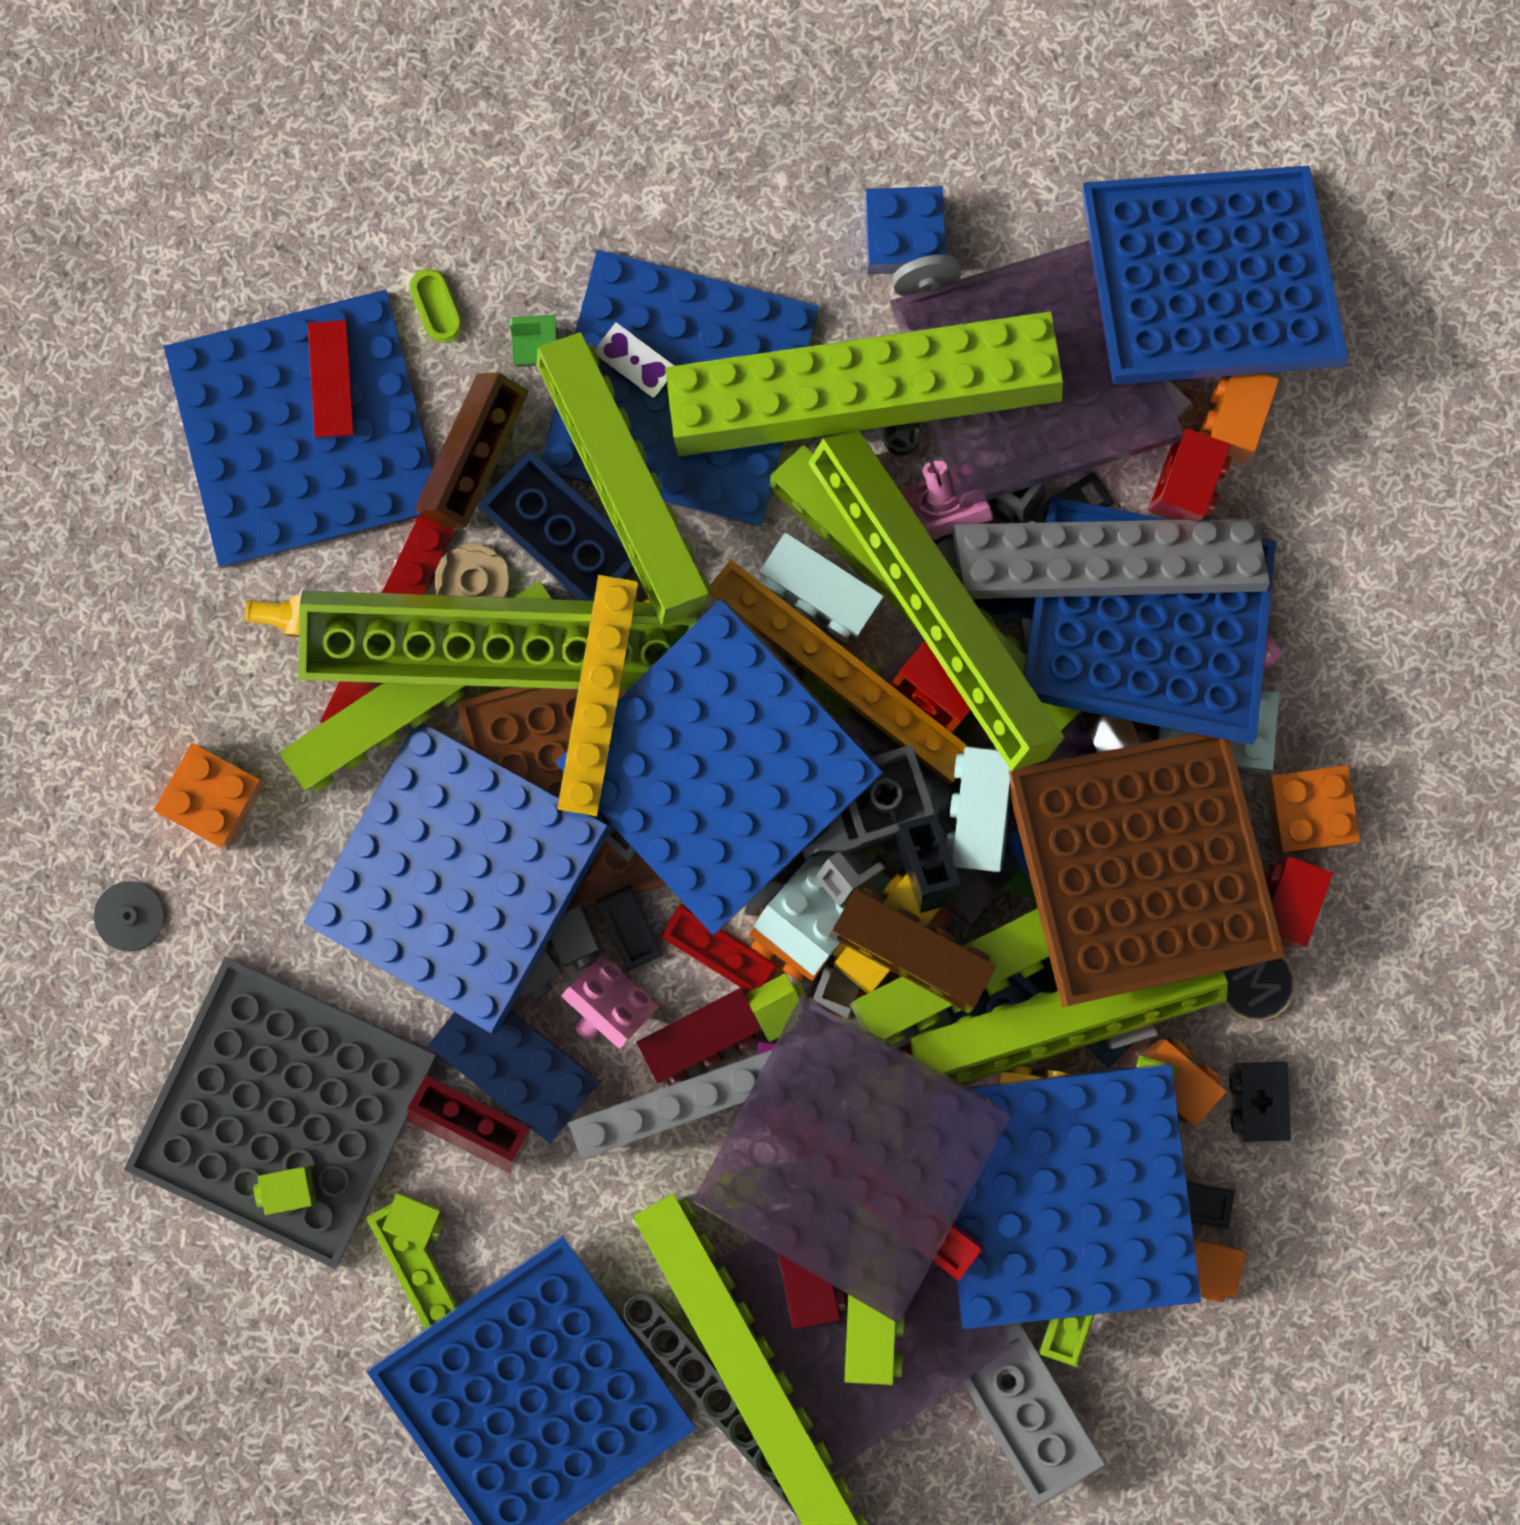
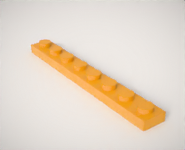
(838, 670)

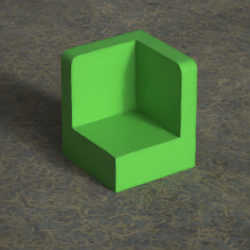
(529, 334)

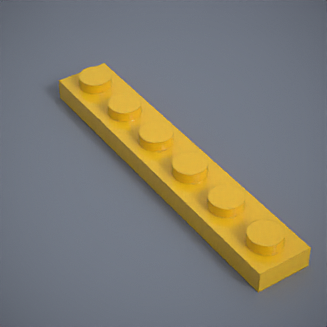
(597, 695)

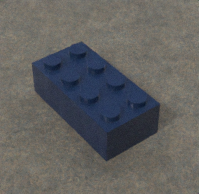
(556, 527)
(518, 1070)

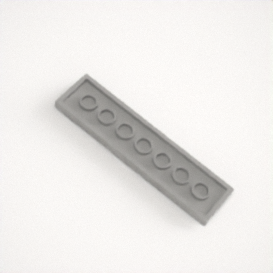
(1110, 558)

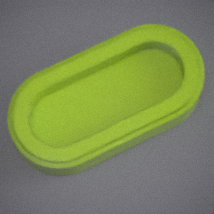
(436, 306)

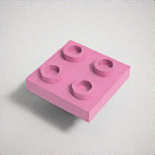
(937, 504)
(608, 1003)

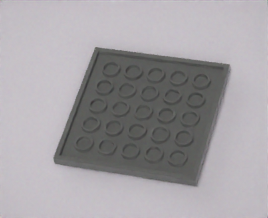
(275, 1088)

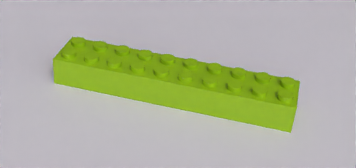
(864, 384)
(464, 640)

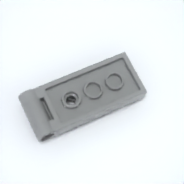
(1033, 1421)

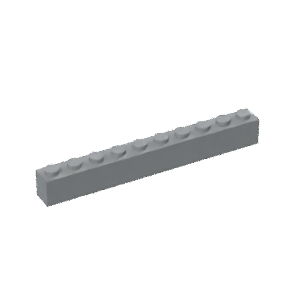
(680, 1103)

